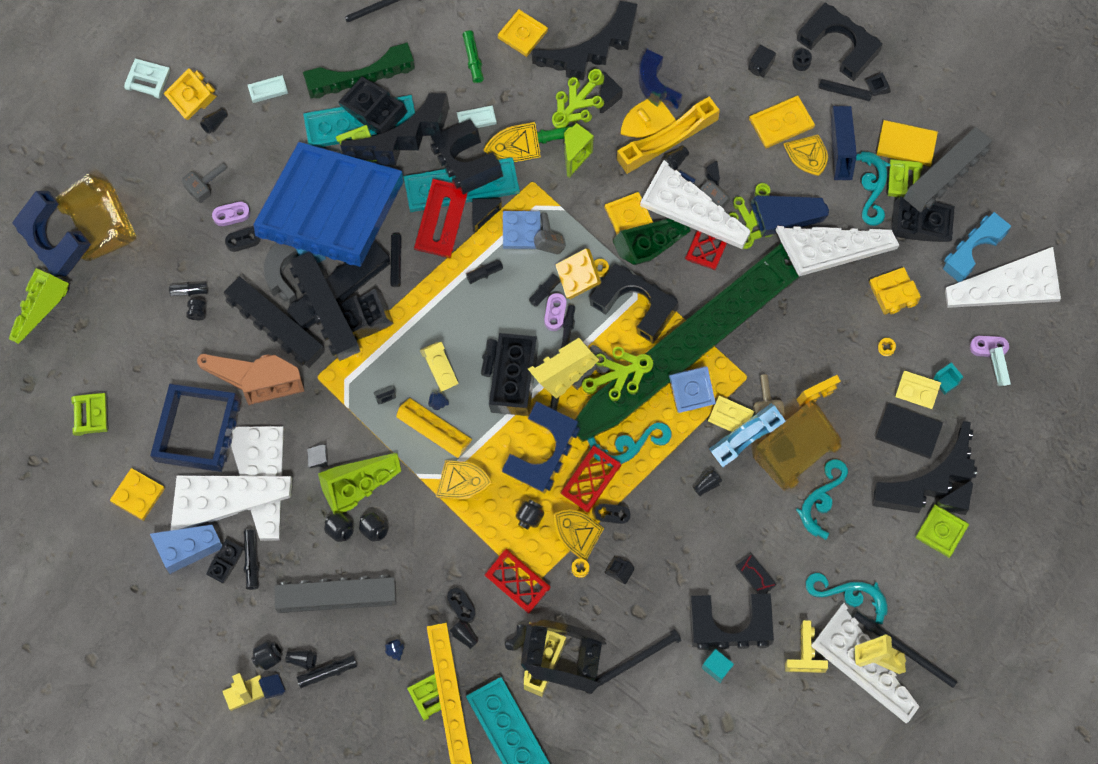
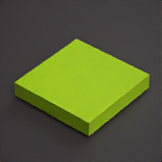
(942, 531)

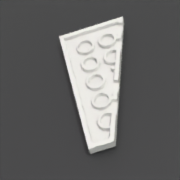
(687, 204)
(829, 247)
(1019, 282)
(260, 453)
(217, 497)
(838, 646)

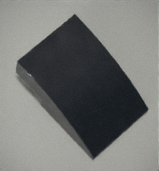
(373, 106)
(929, 225)
(366, 314)

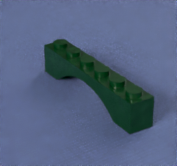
(393, 62)

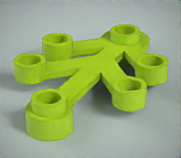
(577, 101)
(750, 219)
(620, 372)

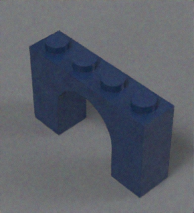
(31, 225)
(541, 475)

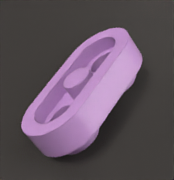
(231, 213)
(555, 313)
(989, 343)

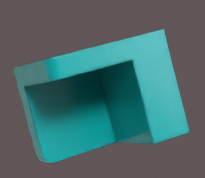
(949, 378)
(717, 665)

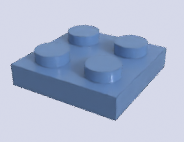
(520, 229)
(692, 389)

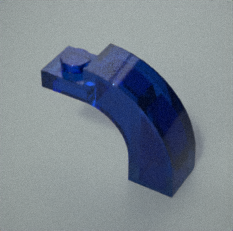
(651, 86)

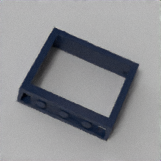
(167, 419)

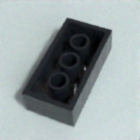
(511, 378)

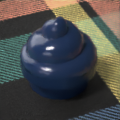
(437, 400)
(394, 649)

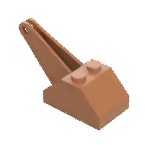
(260, 381)

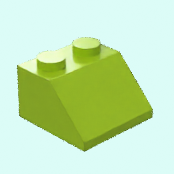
(577, 147)

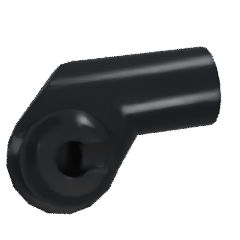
(518, 640)

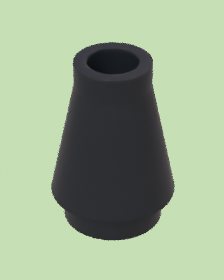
(212, 121)
(676, 157)
(707, 482)
(463, 634)
(304, 659)

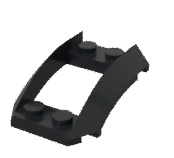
(588, 659)

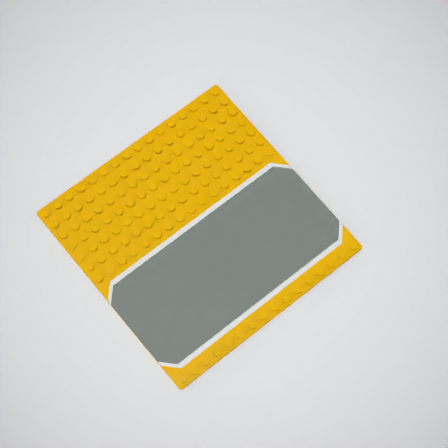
(463, 319)

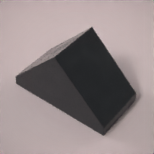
(610, 92)
(483, 211)
(957, 501)

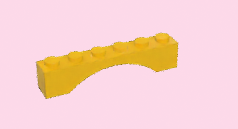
(644, 150)

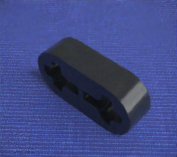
(242, 240)
(611, 509)
(464, 603)

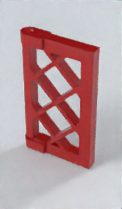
(703, 262)
(586, 464)
(502, 584)

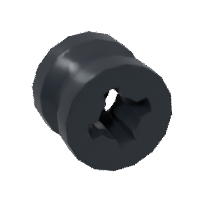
(805, 57)
(196, 310)

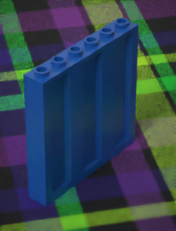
(328, 204)

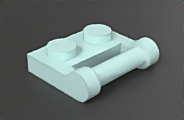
(149, 73)

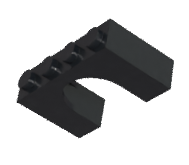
(828, 21)
(465, 175)
(622, 281)
(707, 634)

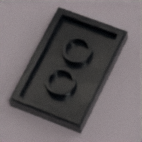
(909, 430)

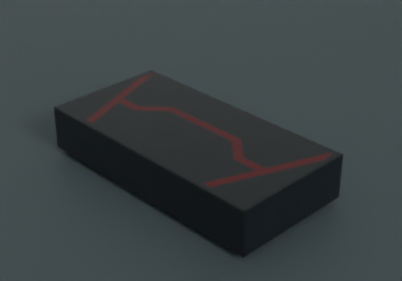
(756, 575)

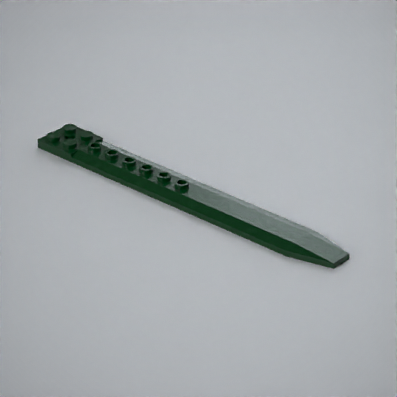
(691, 341)

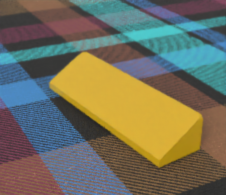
(433, 427)

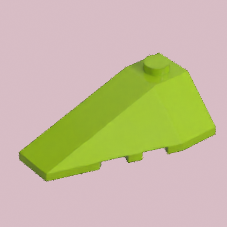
(43, 295)
(353, 481)

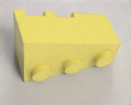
(565, 368)
(553, 648)

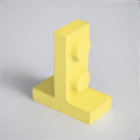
(439, 366)
(880, 652)
(806, 663)
(242, 691)

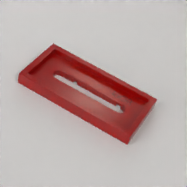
(437, 193)

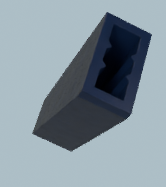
(843, 143)
(787, 212)

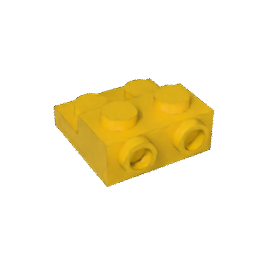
(190, 93)
(895, 291)

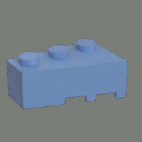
(186, 545)

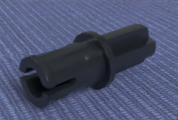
(484, 271)
(187, 289)
(544, 290)
(489, 357)

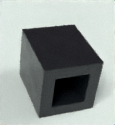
(762, 61)

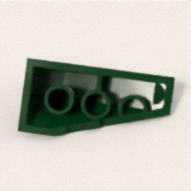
(649, 240)

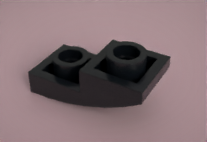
(225, 561)

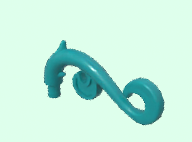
(877, 188)
(633, 449)
(819, 494)
(853, 601)

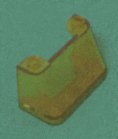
(97, 215)
(797, 445)

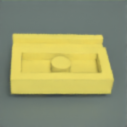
(918, 389)
(729, 414)

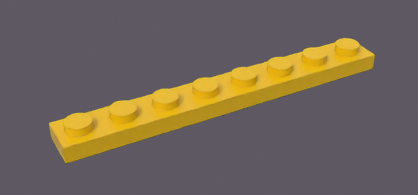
(449, 694)

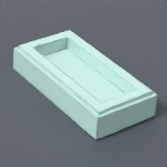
(267, 89)
(480, 117)
(1000, 366)

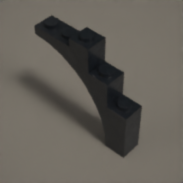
(596, 50)
(407, 136)
(937, 483)

